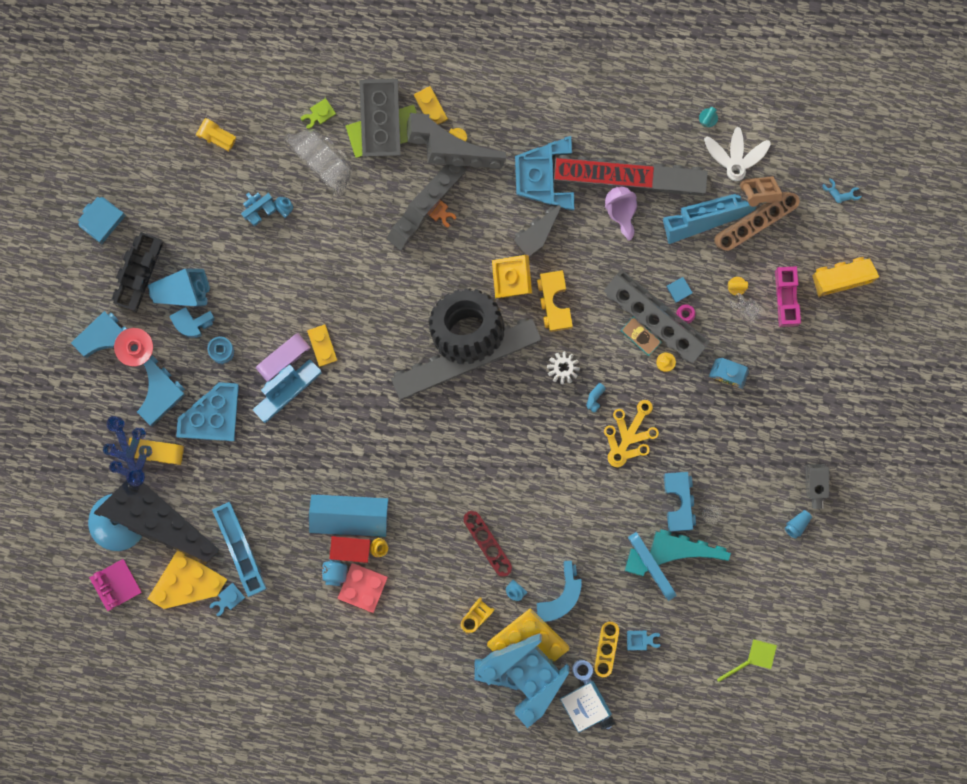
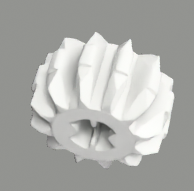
(565, 374)

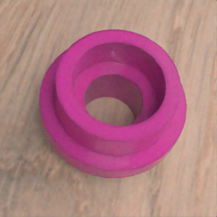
(690, 309)

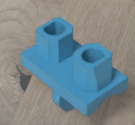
(251, 213)

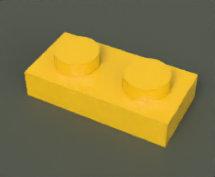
(430, 105)
(322, 345)

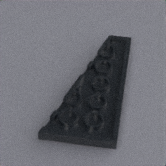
(154, 519)

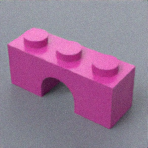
(786, 292)

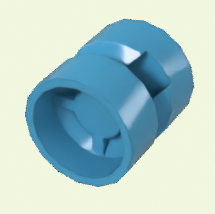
(220, 350)

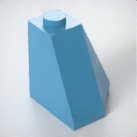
(181, 288)

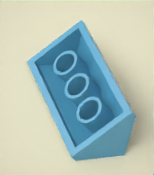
(348, 515)

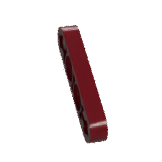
(484, 545)

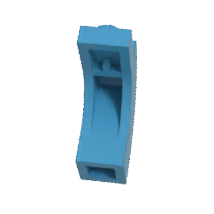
(555, 609)

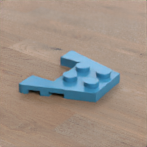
(535, 174)

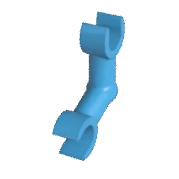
(839, 198)

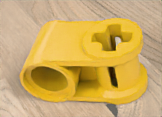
(477, 615)

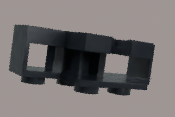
(137, 271)

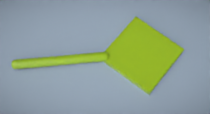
(760, 654)

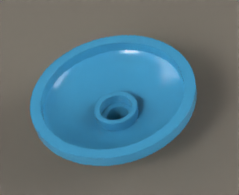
(108, 535)

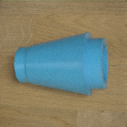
(798, 524)

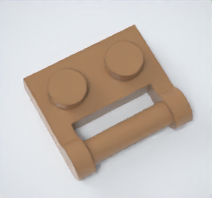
(767, 190)

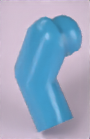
(593, 396)

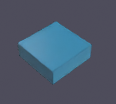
(679, 289)

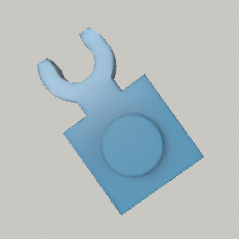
(229, 597)
(638, 640)

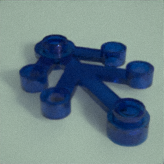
(128, 452)

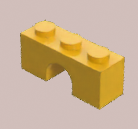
(557, 318)

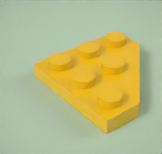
(185, 583)
(526, 626)

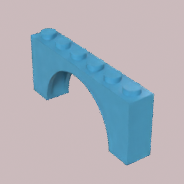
(161, 393)

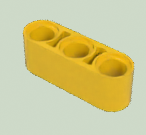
(161, 451)
(612, 641)

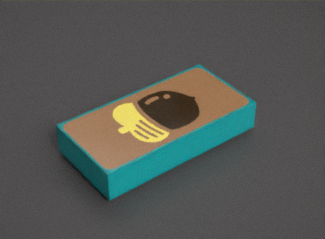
(641, 336)

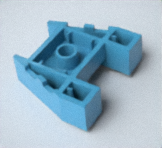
(530, 672)

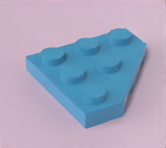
(212, 415)

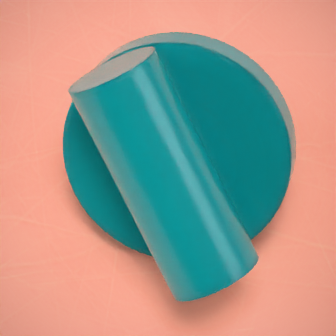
(708, 117)

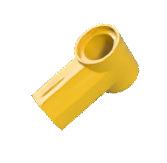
(216, 135)

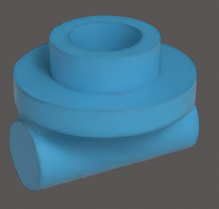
(283, 206)
(515, 591)

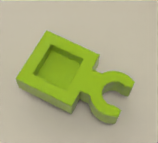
(320, 112)

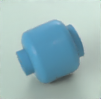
(334, 572)

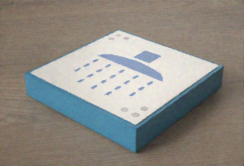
(585, 706)

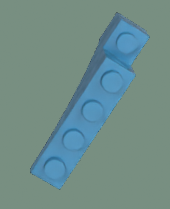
(240, 550)

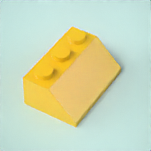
(844, 276)

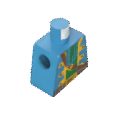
(729, 372)

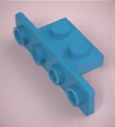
(285, 388)

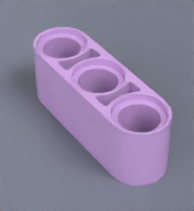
(281, 357)

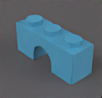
(683, 518)

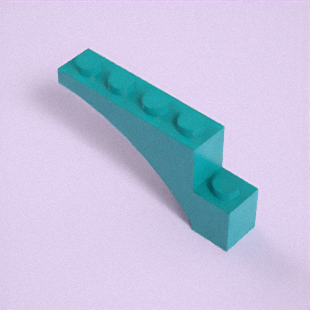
(669, 548)

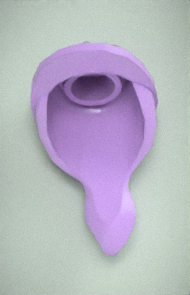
(621, 207)

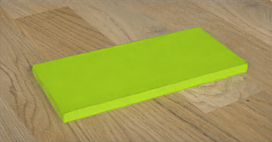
(355, 134)

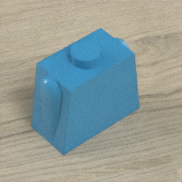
(100, 219)

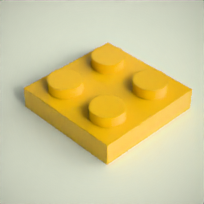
(512, 276)

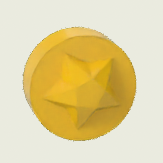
(665, 362)

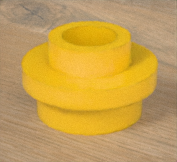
(382, 550)

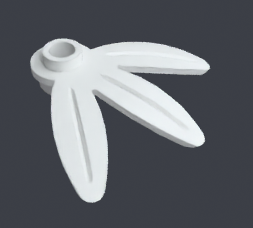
(736, 151)

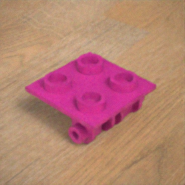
(115, 585)

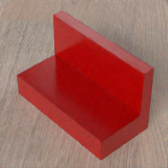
(349, 549)

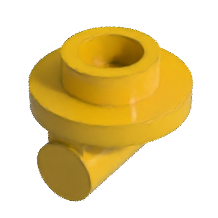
(459, 133)
(737, 285)

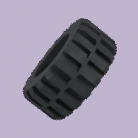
(460, 306)

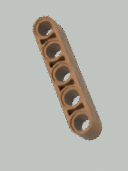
(747, 221)

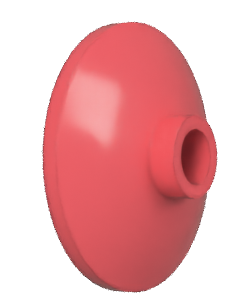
(126, 340)

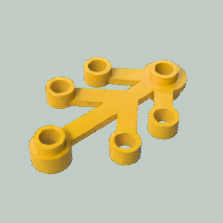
(628, 436)

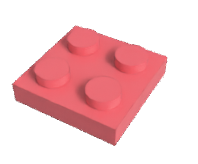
(362, 588)

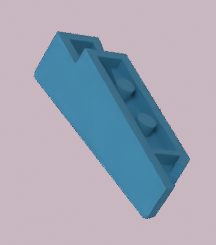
(705, 216)

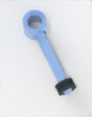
(608, 722)

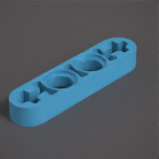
(652, 566)

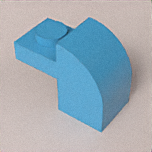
(188, 326)

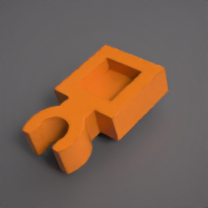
(440, 212)

